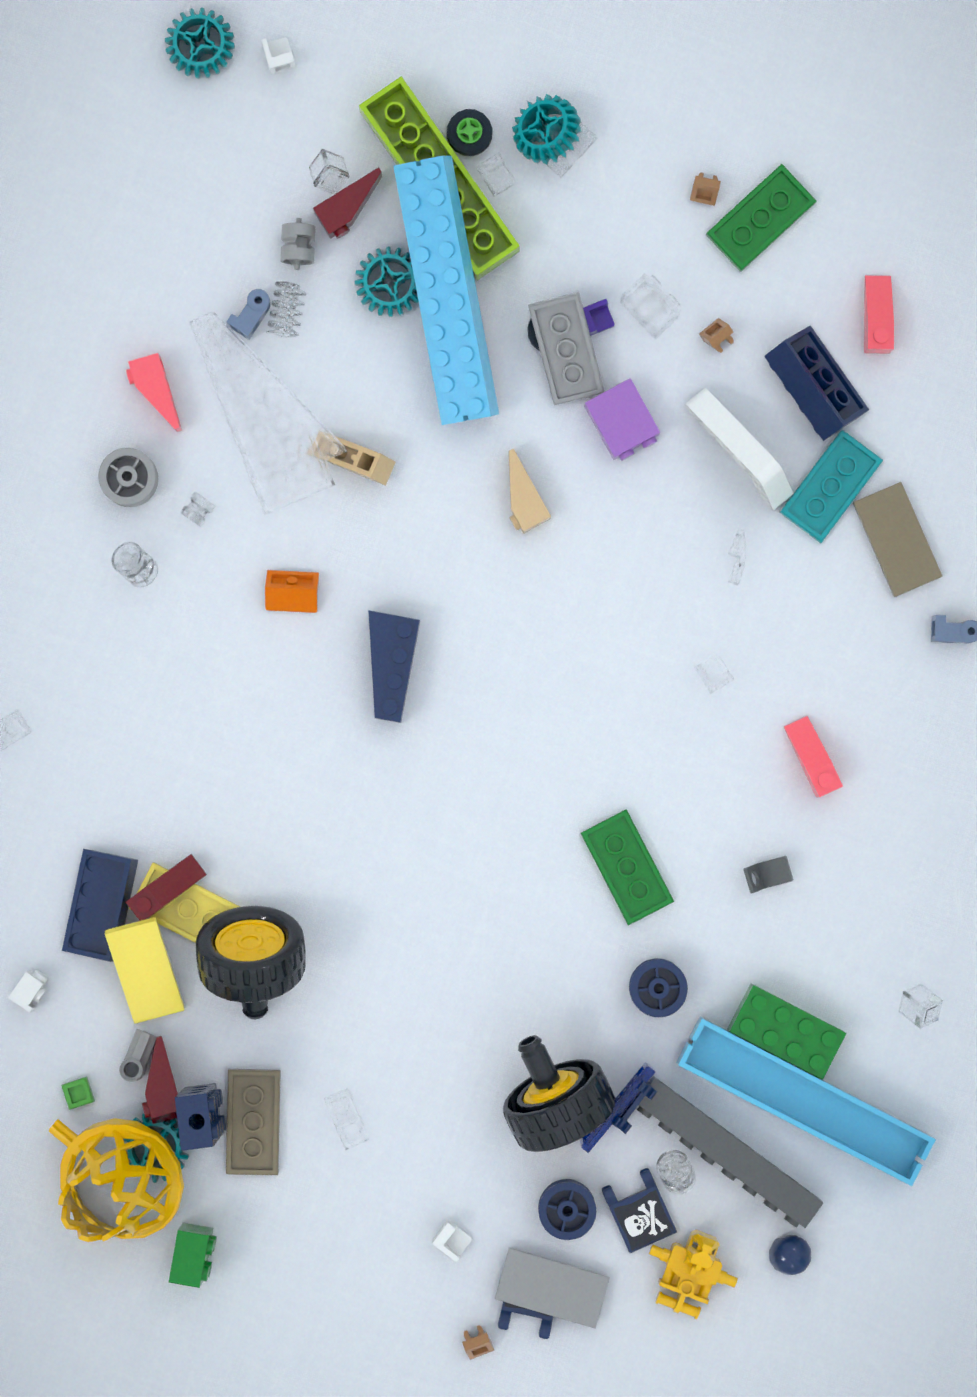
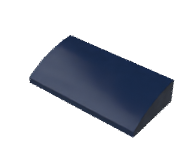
(98, 902)

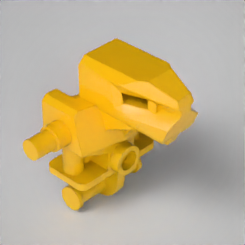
(691, 1272)

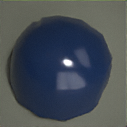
(790, 1255)

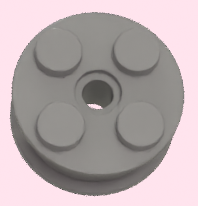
(132, 492)

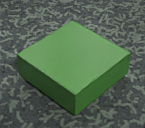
(78, 1093)

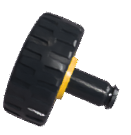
(251, 956)
(557, 1100)

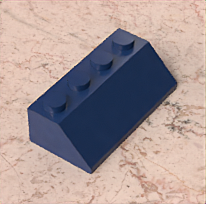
(816, 382)

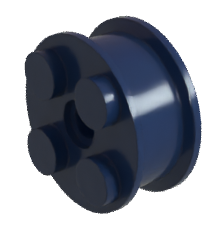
(663, 1002)
(567, 1225)

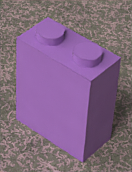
(622, 420)

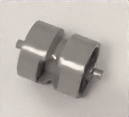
(298, 242)

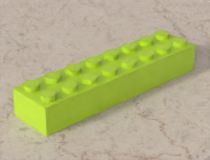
(413, 136)

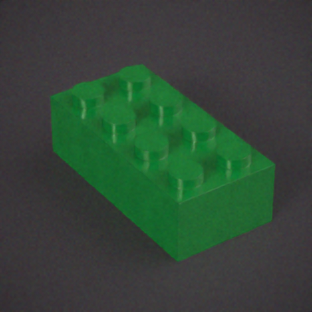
(786, 1031)

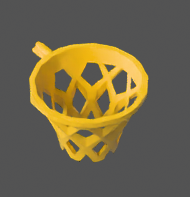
(87, 1140)

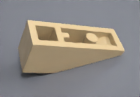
(364, 462)
(526, 503)

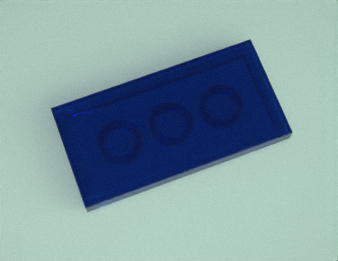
(622, 1101)

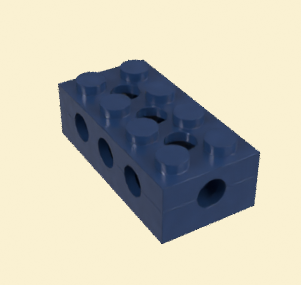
(194, 1130)

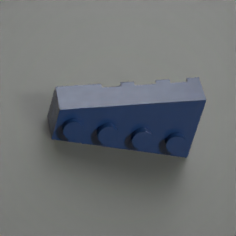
(392, 656)

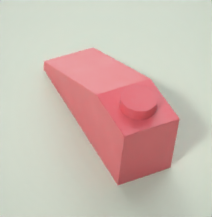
(878, 315)
(151, 380)
(813, 757)

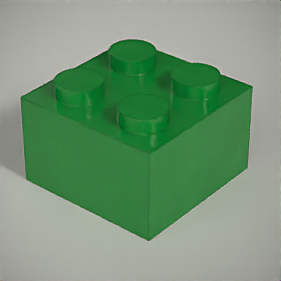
(191, 1255)

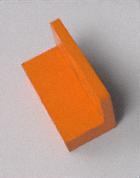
(291, 591)

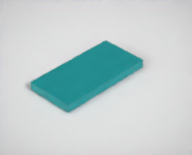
(831, 486)

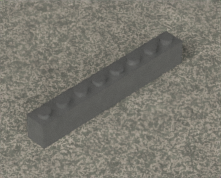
(731, 1153)

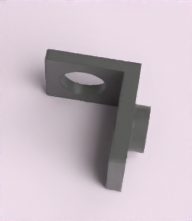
(768, 874)

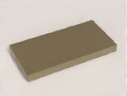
(897, 539)
(253, 1122)

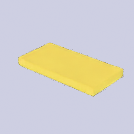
(190, 909)
(144, 970)

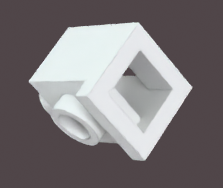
(29, 990)

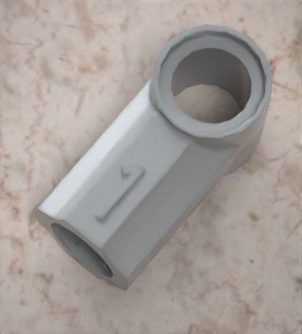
(139, 1053)

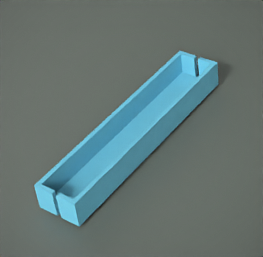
(446, 289)
(805, 1101)

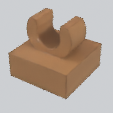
(705, 189)
(717, 333)
(477, 1345)

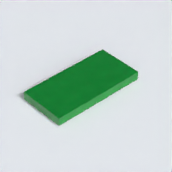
(761, 217)
(627, 867)

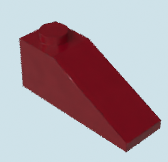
(343, 208)
(166, 888)
(160, 1087)

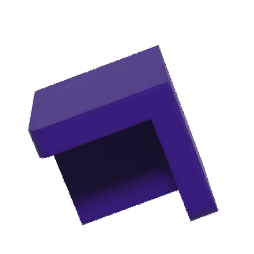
(598, 317)

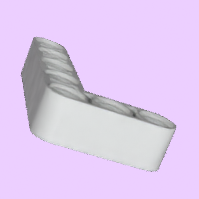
(742, 447)

